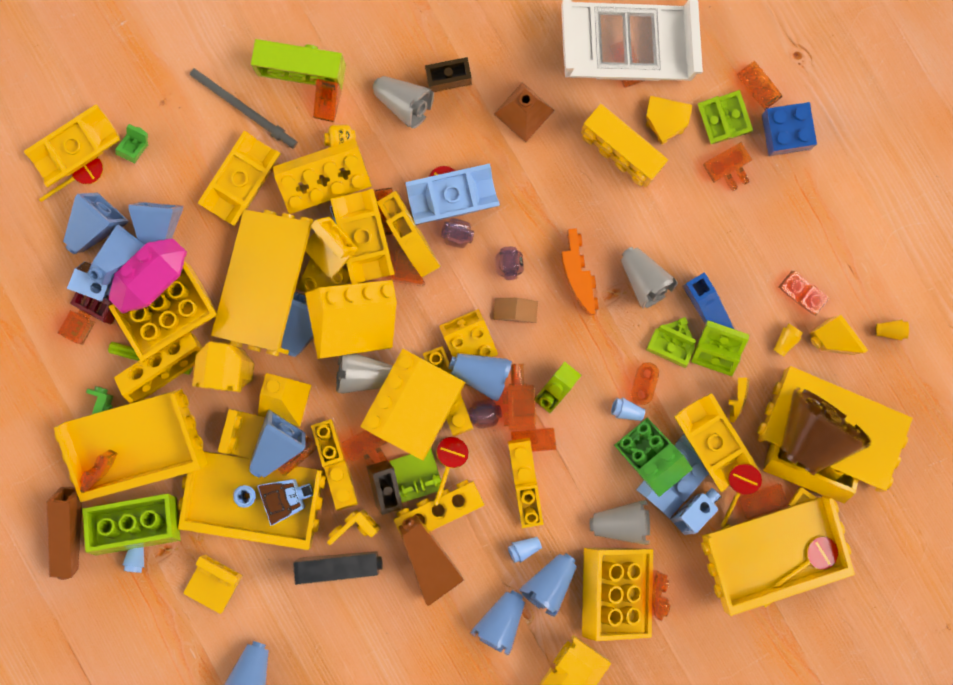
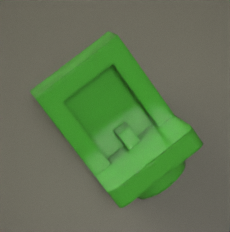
(132, 144)
(103, 399)

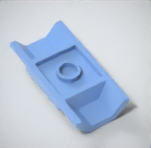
(452, 194)
(679, 492)

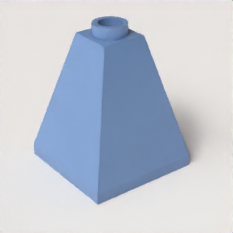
(154, 220)
(90, 222)
(113, 255)
(298, 327)
(276, 445)

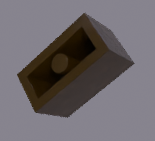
(448, 74)
(384, 487)

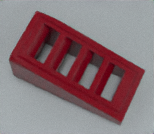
(104, 313)

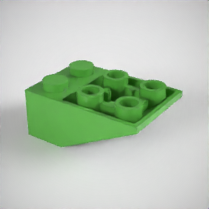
(653, 457)

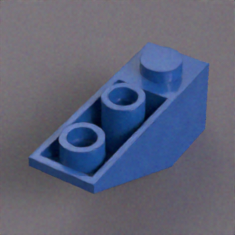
(707, 300)

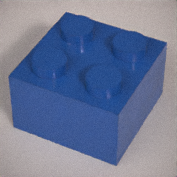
(789, 129)

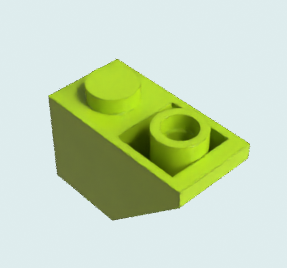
(557, 387)

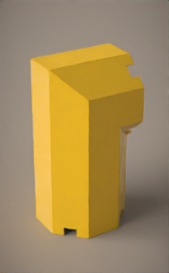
(222, 367)
(576, 665)

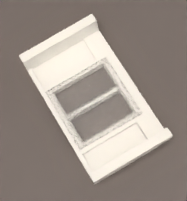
(631, 41)

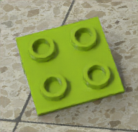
(416, 476)

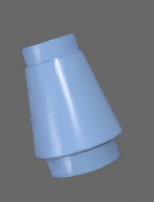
(627, 410)
(239, 496)
(523, 549)
(134, 560)

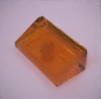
(540, 438)
(309, 448)

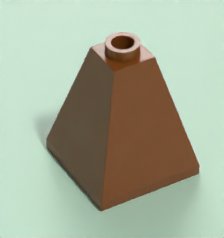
(524, 112)

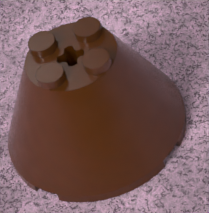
(819, 433)

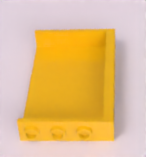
(262, 280)
(882, 424)
(151, 440)
(211, 509)
(764, 550)

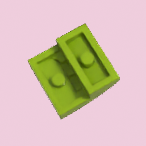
(725, 117)
(720, 348)

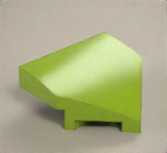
(673, 342)

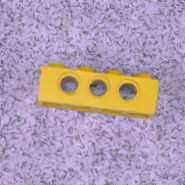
(155, 372)
(472, 502)

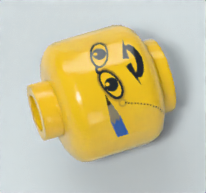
(338, 134)

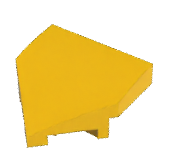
(667, 117)
(736, 406)

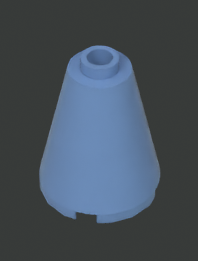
(482, 373)
(550, 584)
(501, 622)
(251, 666)

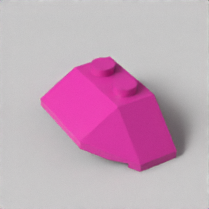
(147, 275)

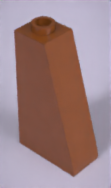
(64, 532)
(430, 563)

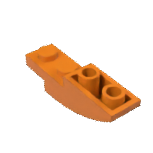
(579, 281)

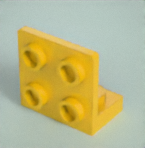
(329, 246)
(468, 335)
(240, 433)
(366, 525)
(212, 583)

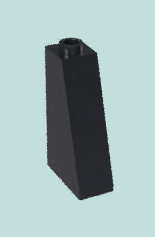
(336, 567)

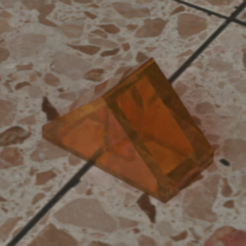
(326, 100)
(405, 271)

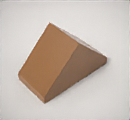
(515, 310)

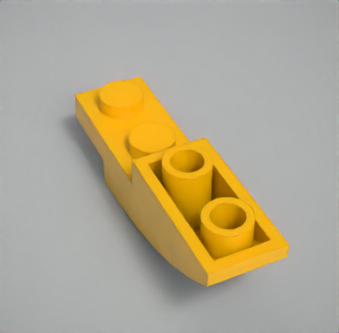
(408, 234)
(458, 416)
(334, 464)
(525, 482)

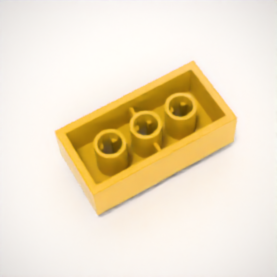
(623, 146)
(326, 163)

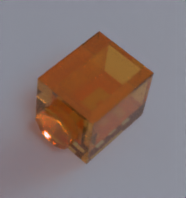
(76, 326)

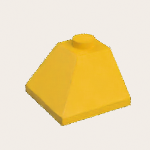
(837, 337)
(284, 398)

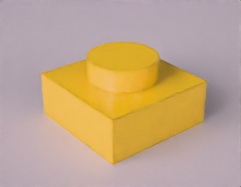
(801, 496)

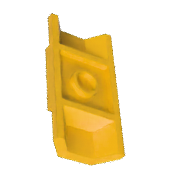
(73, 145)
(239, 178)
(361, 222)
(713, 439)

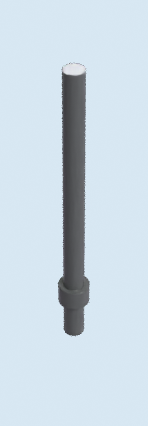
(276, 131)

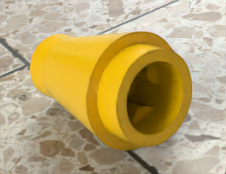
(894, 330)
(788, 339)

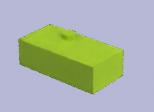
(297, 63)
(131, 524)

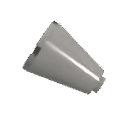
(404, 99)
(646, 277)
(360, 373)
(623, 523)

